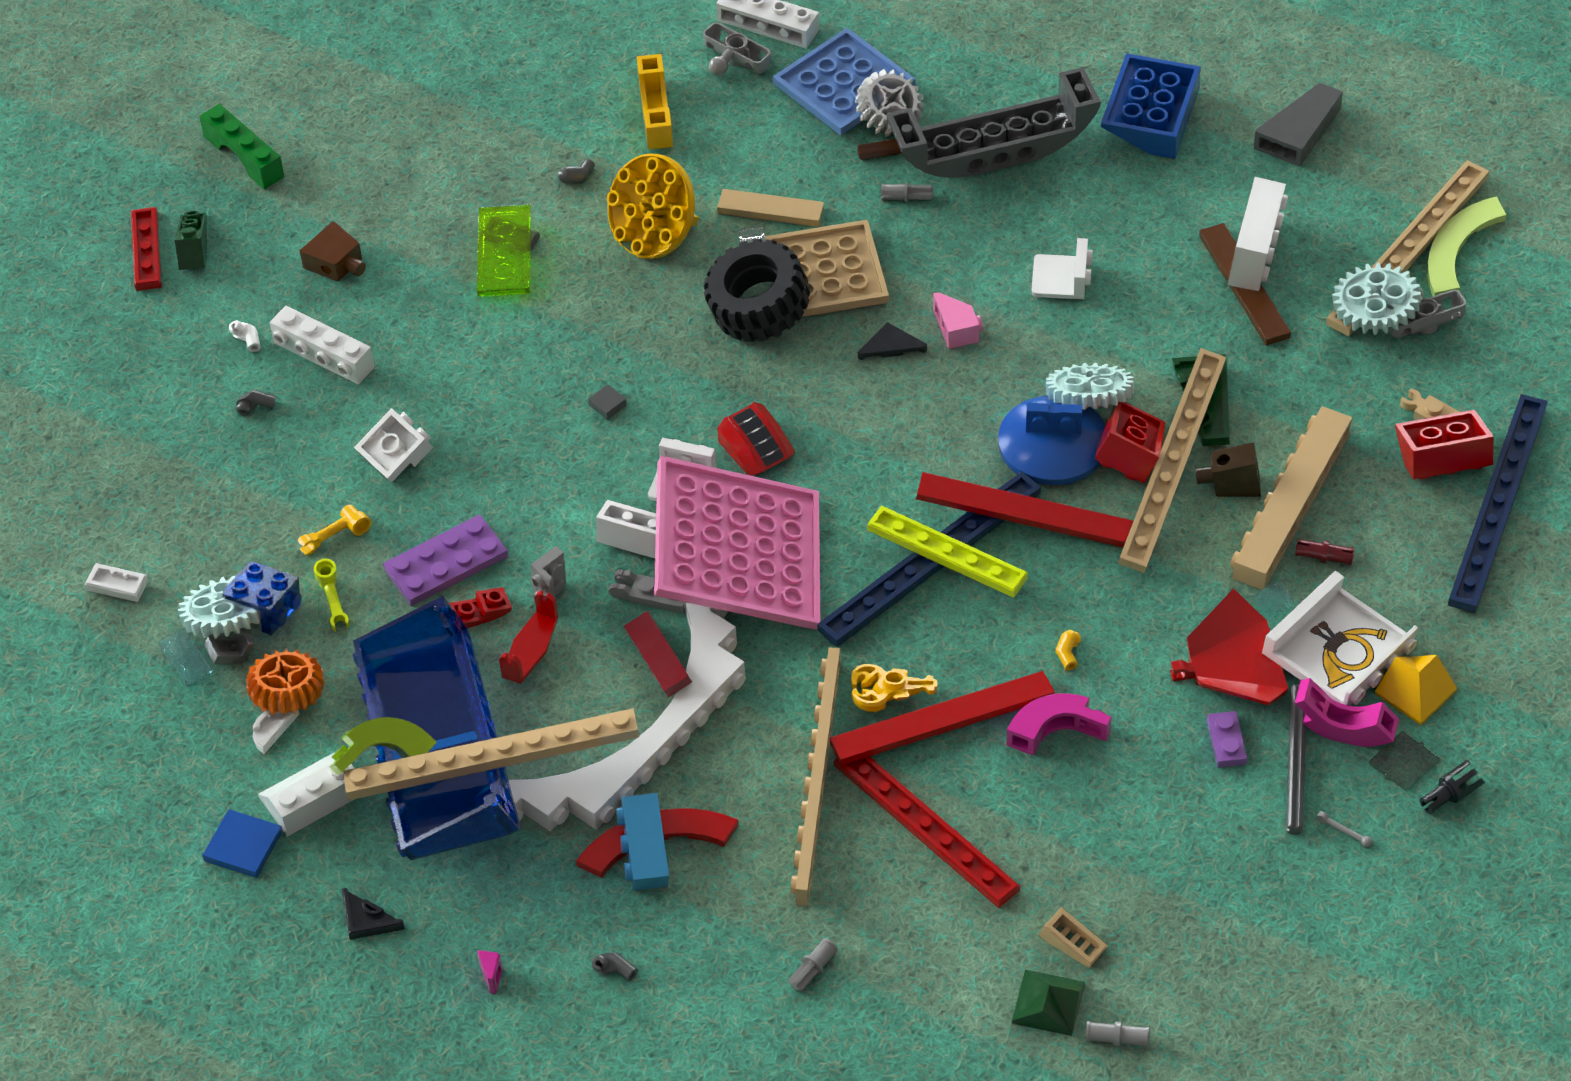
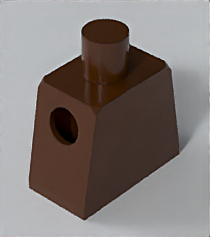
(333, 254)

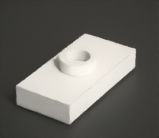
(116, 582)

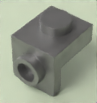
(229, 649)

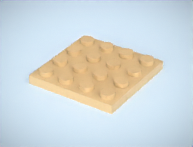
(839, 266)

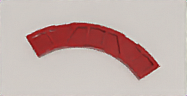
(688, 822)

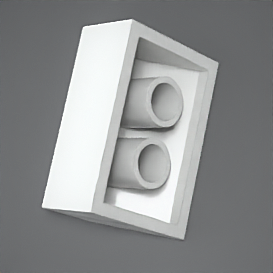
(306, 796)

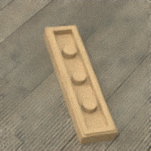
(770, 207)

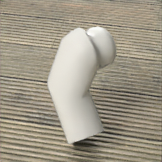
(246, 333)

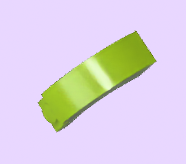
(394, 733)

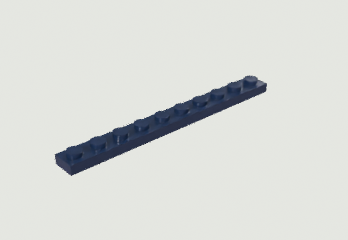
(1497, 504)
(912, 571)

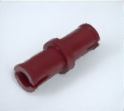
(1324, 551)

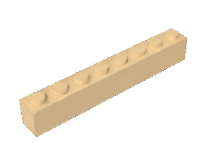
(1291, 498)

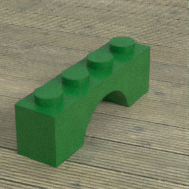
(258, 158)

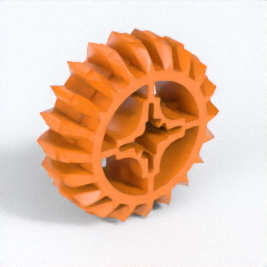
(285, 682)

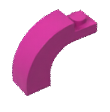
(1054, 714)
(1343, 723)

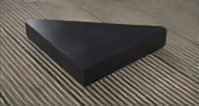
(891, 342)
(367, 918)

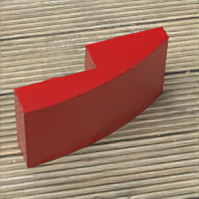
(486, 607)

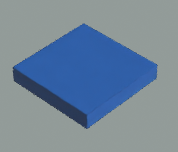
(242, 843)

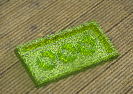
(504, 250)

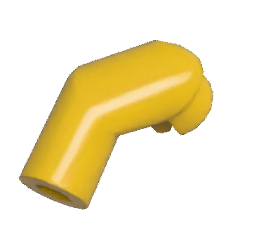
(1064, 649)

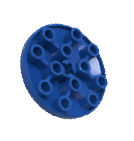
(1051, 440)

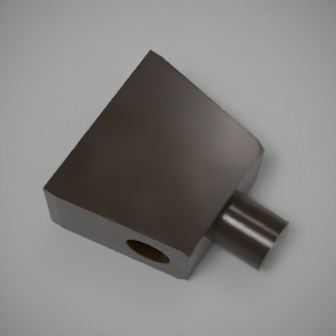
(1233, 472)

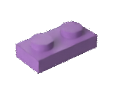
(1226, 739)

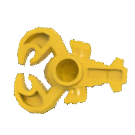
(887, 686)

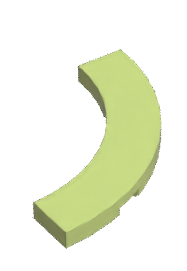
(1452, 238)

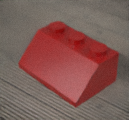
(1445, 444)

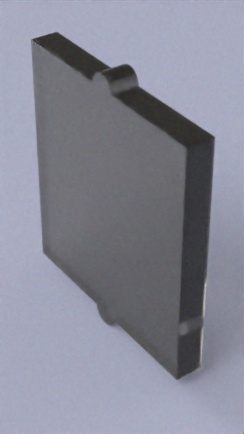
(1404, 761)

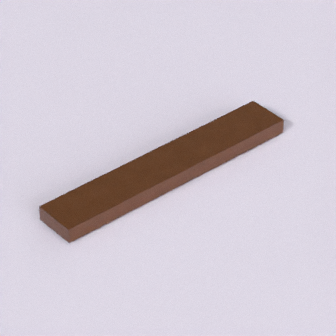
(1255, 303)

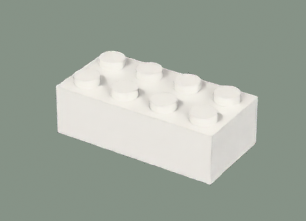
(1258, 234)

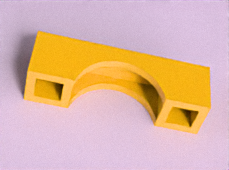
(654, 101)

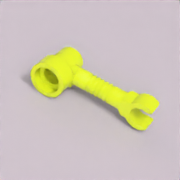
(326, 574)

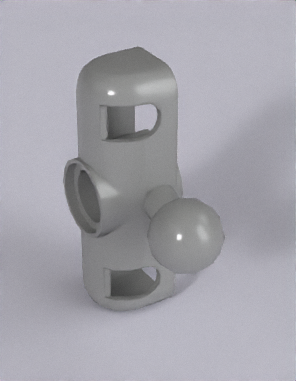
(736, 50)
(1432, 314)

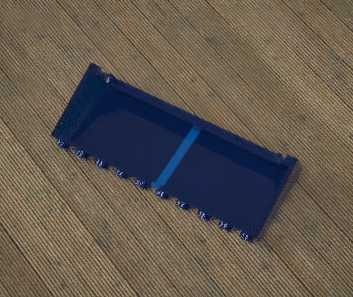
(430, 676)

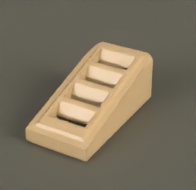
(1067, 946)

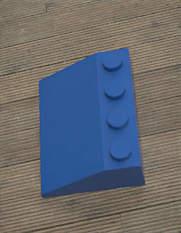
(1152, 103)

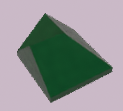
(1048, 1002)

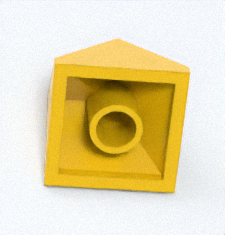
(1416, 686)

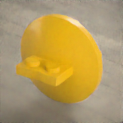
(651, 205)

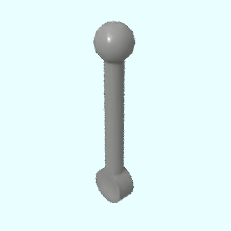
(1323, 817)

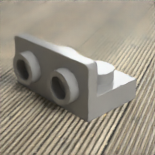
(549, 573)

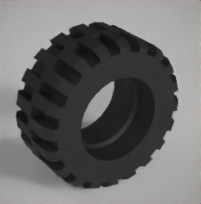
(749, 266)

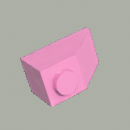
(956, 321)

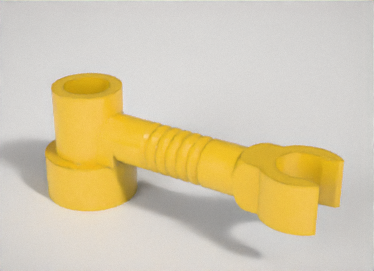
(351, 519)

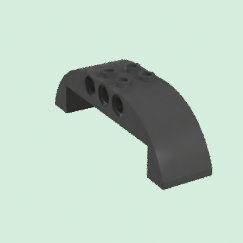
(999, 136)

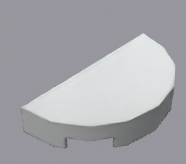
(270, 727)

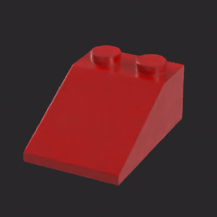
(1131, 441)

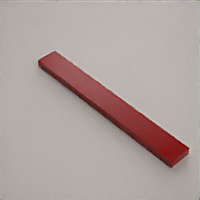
(1023, 509)
(940, 718)
(931, 830)

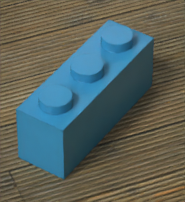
(643, 842)

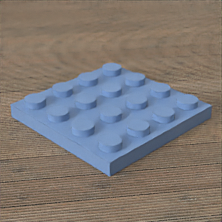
(830, 76)

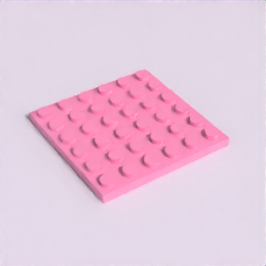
(737, 543)

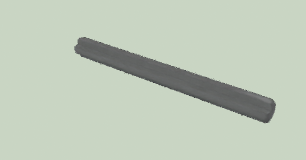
(1296, 766)

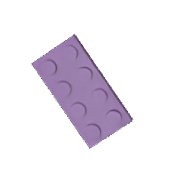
(445, 560)

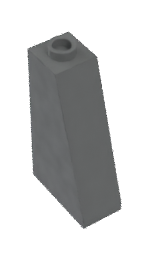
(1300, 125)

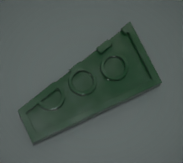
(1215, 424)

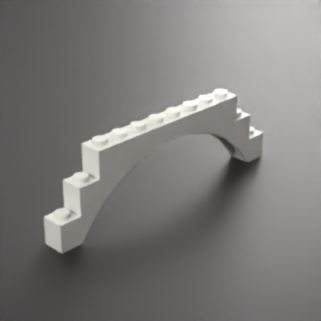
(599, 788)

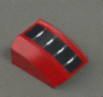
(754, 439)

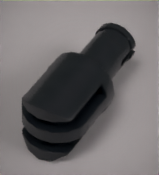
(1449, 789)

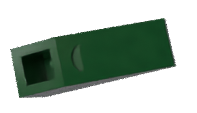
(191, 240)

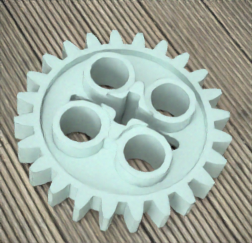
(1376, 298)
(1090, 385)
(212, 614)

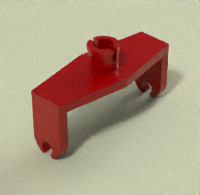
(532, 641)

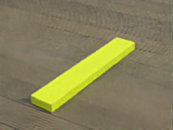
(947, 551)

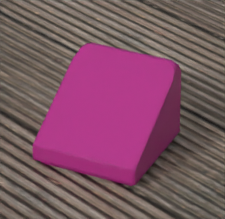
(491, 968)

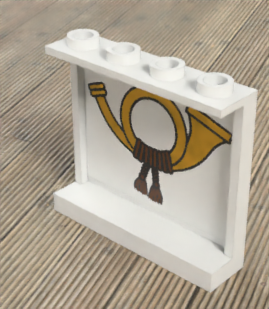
(1337, 642)

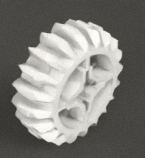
(883, 90)

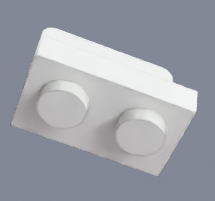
(1062, 275)
(683, 451)

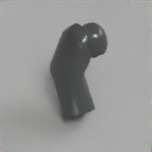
(576, 175)
(252, 399)
(614, 963)

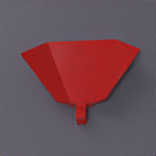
(1229, 655)

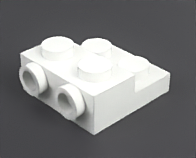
(394, 444)

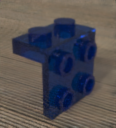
(266, 590)

